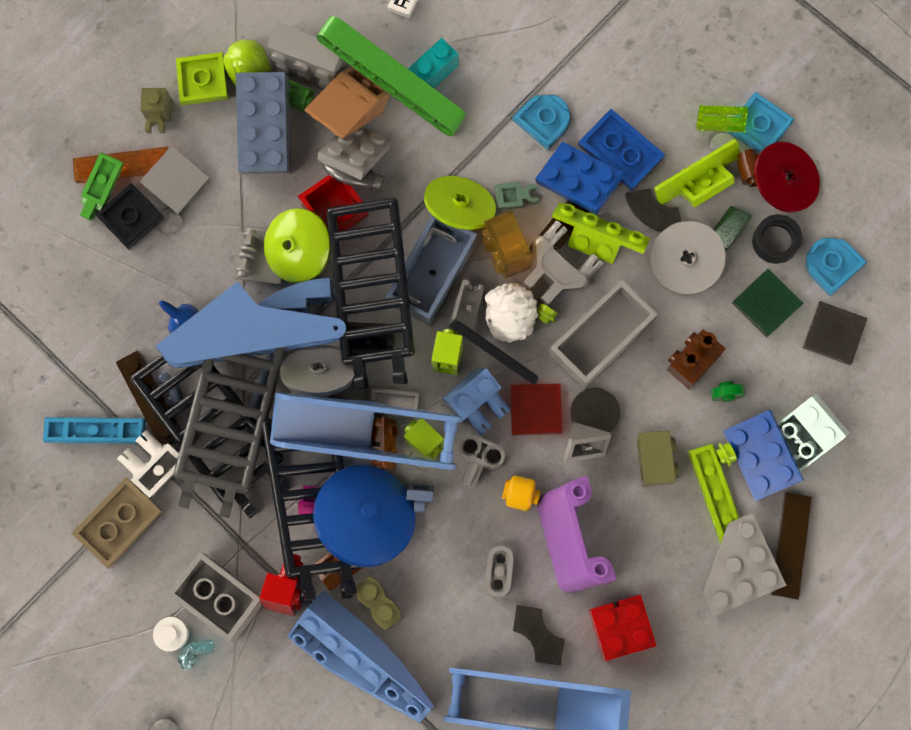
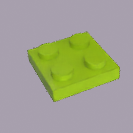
(201, 78)

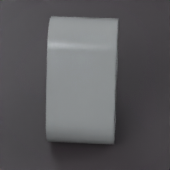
(478, 460)

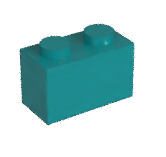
(436, 63)

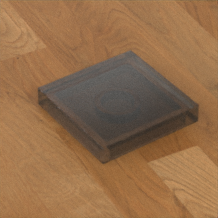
(834, 333)

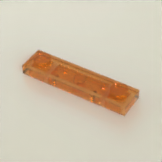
(136, 163)

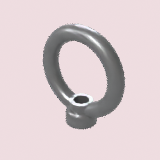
(373, 182)

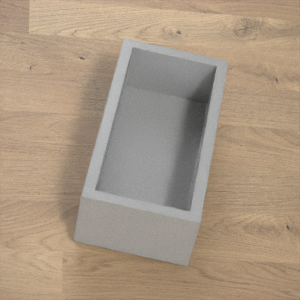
(602, 334)

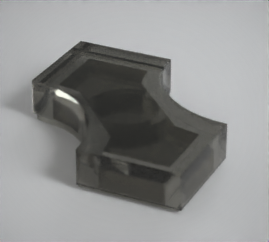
(530, 624)

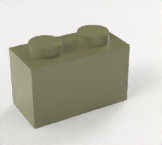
(656, 458)

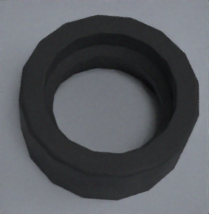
(781, 221)

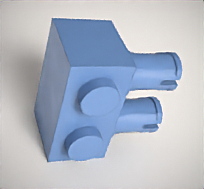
(471, 394)

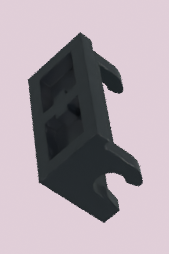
(370, 344)

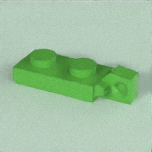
(100, 184)

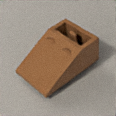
(348, 103)

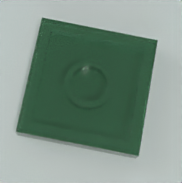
(767, 303)

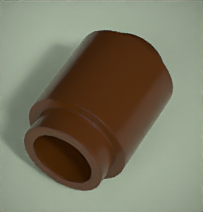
(745, 165)

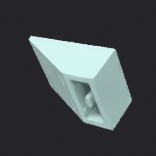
(811, 431)

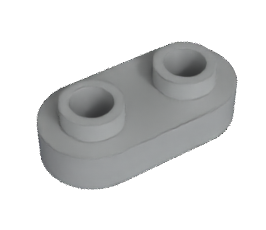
(499, 571)

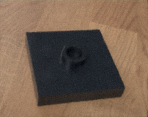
(130, 216)

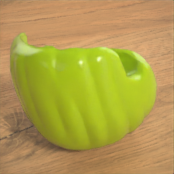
(245, 57)

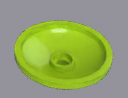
(308, 249)

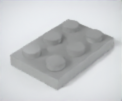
(356, 152)

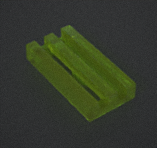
(721, 121)

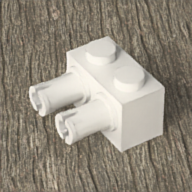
(158, 471)

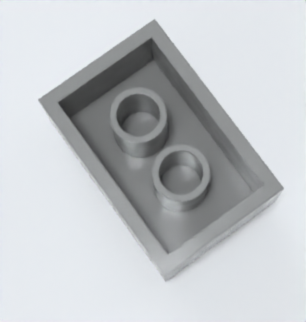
(303, 56)
(216, 597)

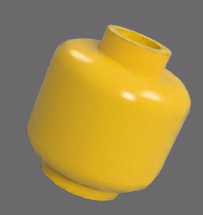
(520, 493)

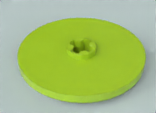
(459, 202)

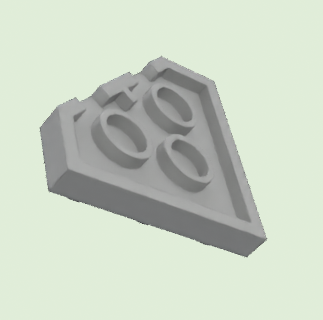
(741, 567)

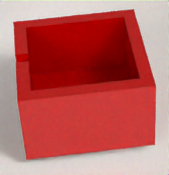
(329, 194)
(622, 628)

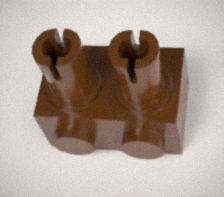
(696, 358)

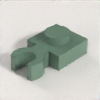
(512, 196)

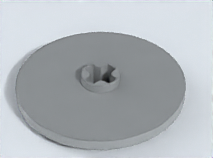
(705, 266)
(316, 371)

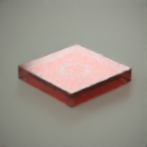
(536, 409)

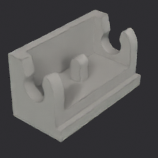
(469, 304)

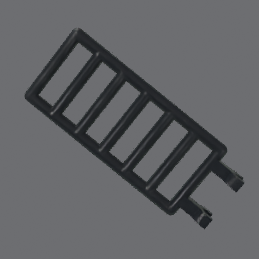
(397, 355)
(167, 416)
(303, 572)

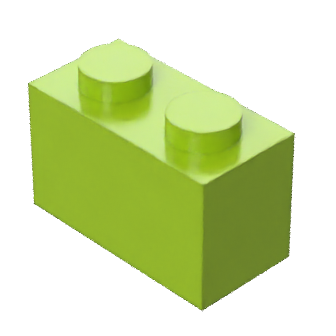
(447, 352)
(423, 439)

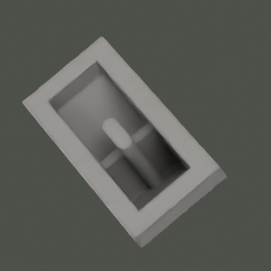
(586, 443)

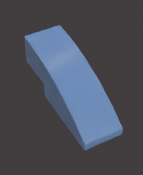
(300, 295)

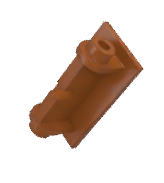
(385, 432)

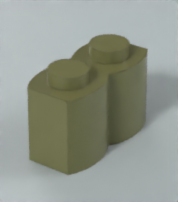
(382, 609)

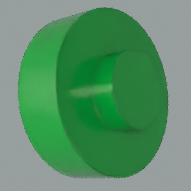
(727, 392)

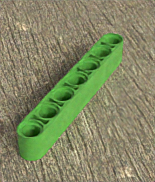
(390, 75)

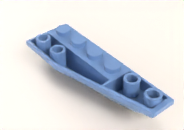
(358, 656)

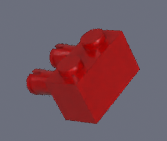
(282, 592)

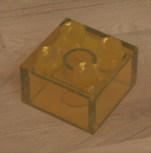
(507, 245)

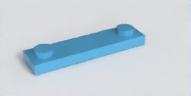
(93, 430)

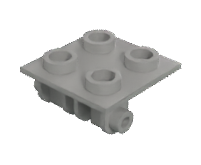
(251, 260)

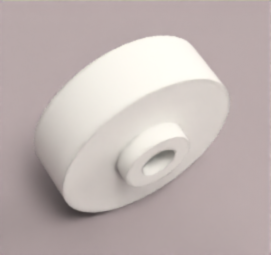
(171, 634)

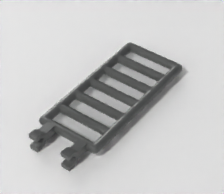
(255, 439)

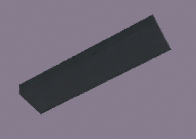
(494, 351)

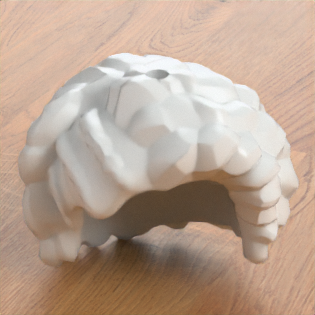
(510, 312)

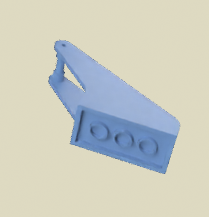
(240, 326)
(346, 427)
(577, 708)

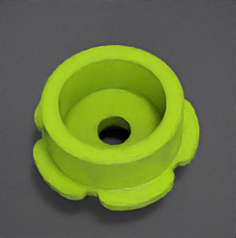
(546, 314)
(726, 454)

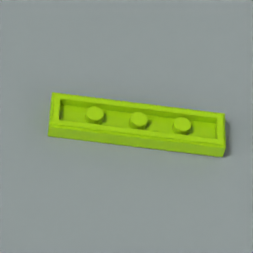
(713, 487)

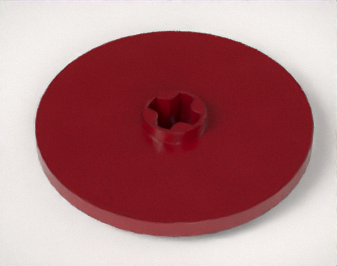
(802, 182)

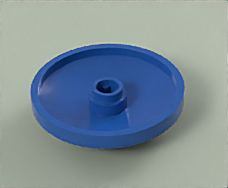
(364, 516)

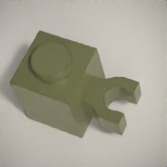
(156, 108)

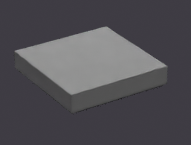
(174, 180)

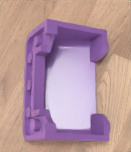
(565, 540)

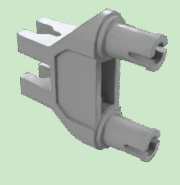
(555, 269)

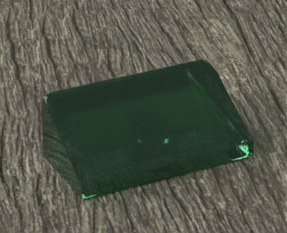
(731, 226)

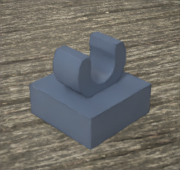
(420, 494)

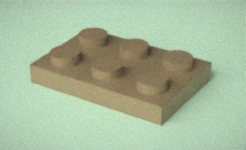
(117, 523)

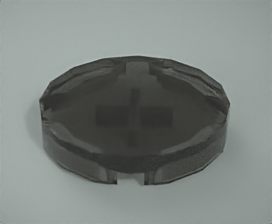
(595, 409)

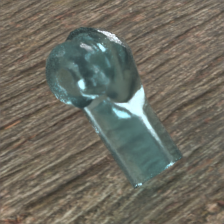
(191, 651)

